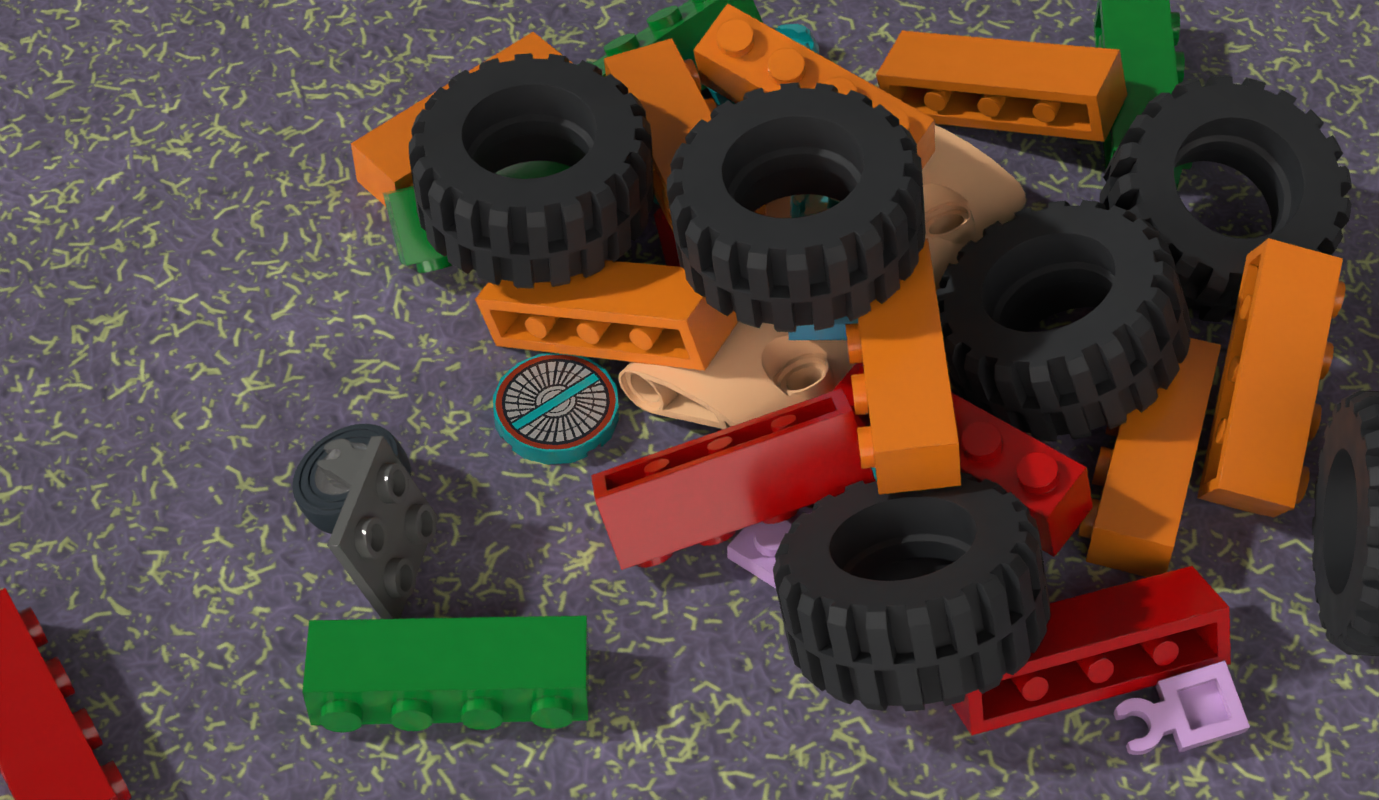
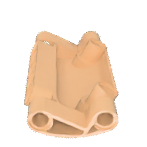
(764, 369)

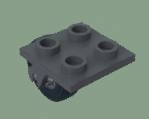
(377, 517)

